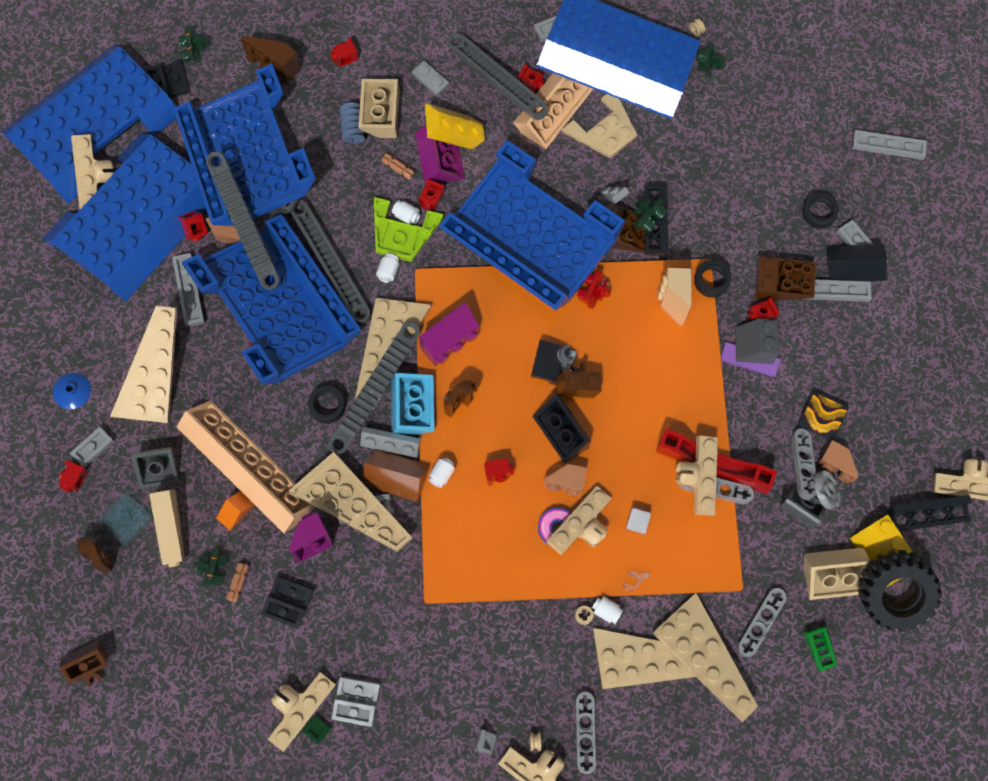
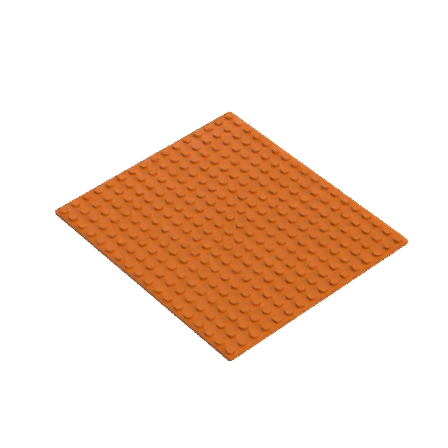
(654, 377)

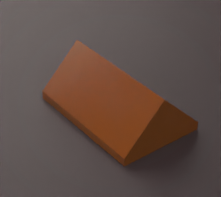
(395, 475)

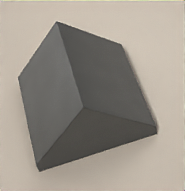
(156, 467)
(807, 511)

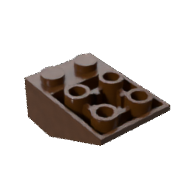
(272, 52)
(630, 237)
(784, 279)

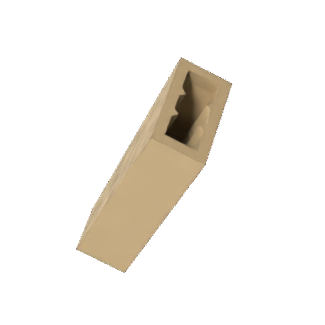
(168, 527)

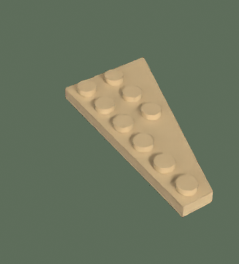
(385, 324)
(149, 379)
(342, 495)
(699, 647)
(635, 660)

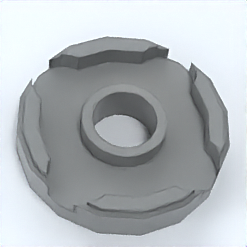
(825, 489)

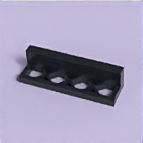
(661, 236)
(932, 505)

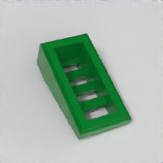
(808, 634)

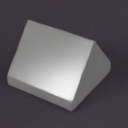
(485, 742)

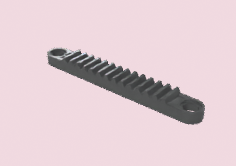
(497, 76)
(243, 221)
(330, 262)
(374, 388)

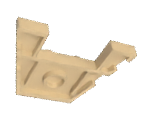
(609, 134)

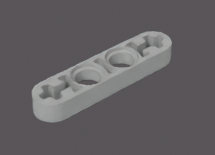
(800, 463)
(732, 485)
(759, 621)
(585, 732)

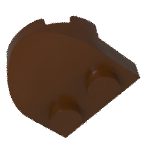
(460, 394)
(93, 552)

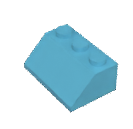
(412, 404)

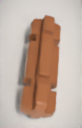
(398, 166)
(237, 582)

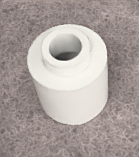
(406, 212)
(387, 268)
(441, 472)
(607, 609)

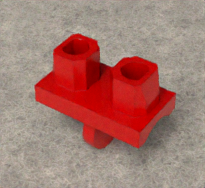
(597, 289)

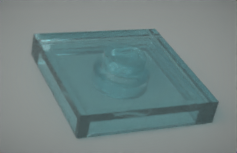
(125, 519)

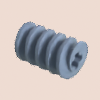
(350, 123)

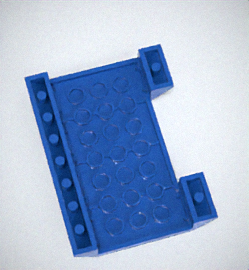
(619, 54)
(95, 101)
(250, 139)
(132, 217)
(532, 233)
(285, 325)

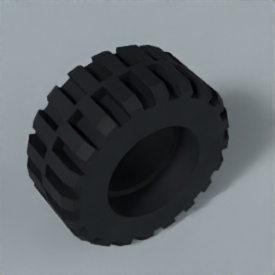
(906, 613)

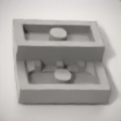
(354, 710)

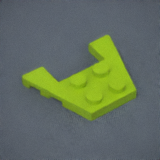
(401, 238)

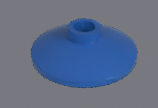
(75, 398)

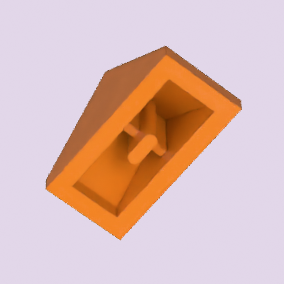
(234, 510)

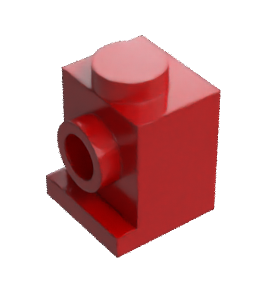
(344, 53)
(531, 78)
(431, 202)
(199, 228)
(769, 308)
(498, 470)
(72, 477)

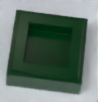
(316, 729)

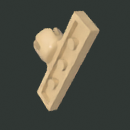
(87, 170)
(701, 475)
(971, 482)
(582, 523)
(298, 709)
(526, 770)

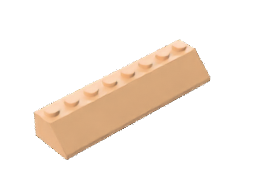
(562, 101)
(244, 464)

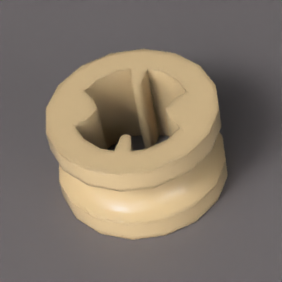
(697, 27)
(579, 611)
(535, 741)

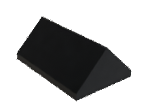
(857, 263)
(562, 429)

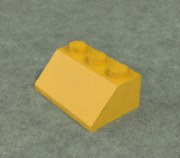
(453, 127)
(880, 538)

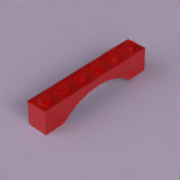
(750, 474)

